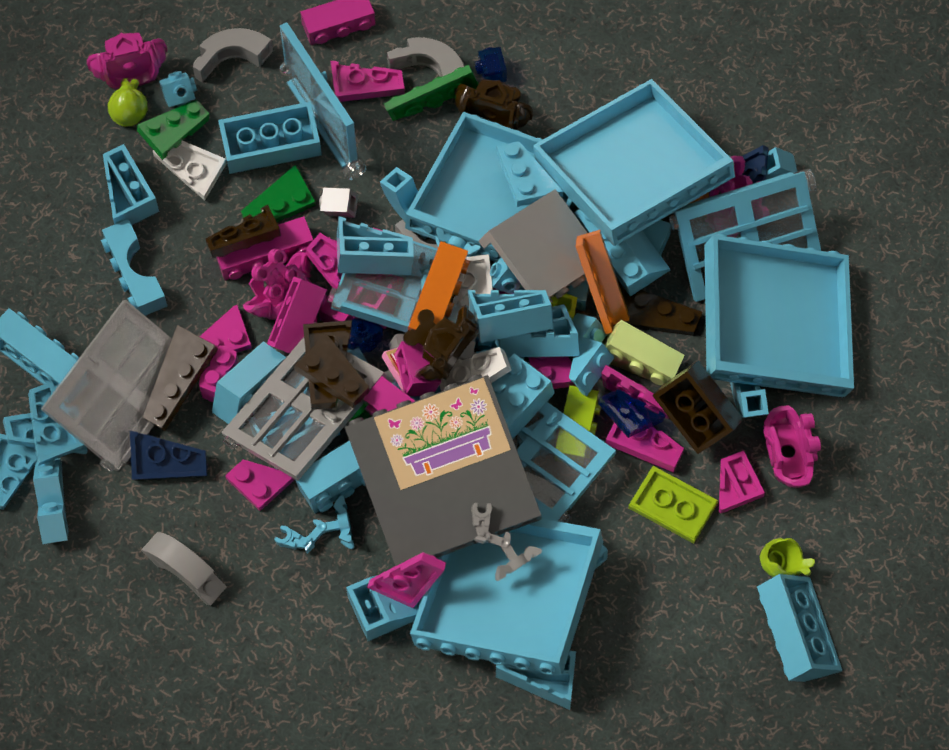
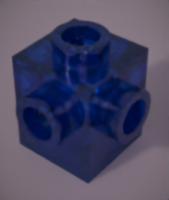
(365, 335)

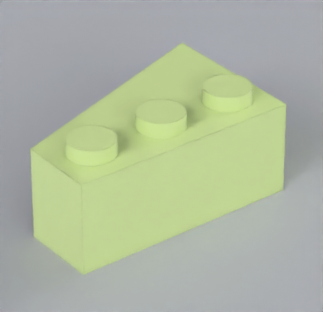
(642, 354)

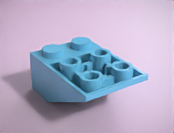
(378, 612)

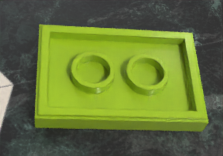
(673, 504)

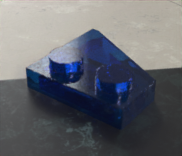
(629, 412)

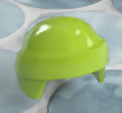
(127, 104)
(784, 557)

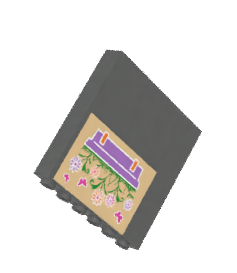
(435, 462)

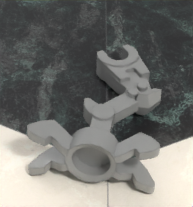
(481, 523)

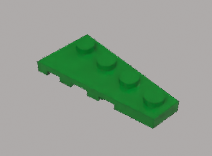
(430, 94)

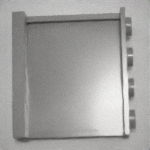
(541, 246)

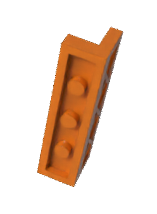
(601, 279)

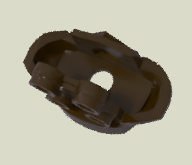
(494, 103)
(441, 341)

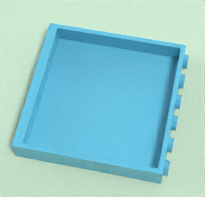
(633, 161)
(467, 184)
(778, 316)
(524, 616)

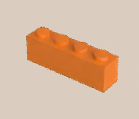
(442, 283)

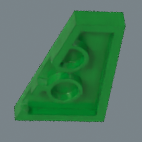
(170, 128)
(284, 197)

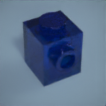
(491, 64)

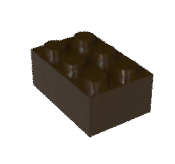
(698, 407)

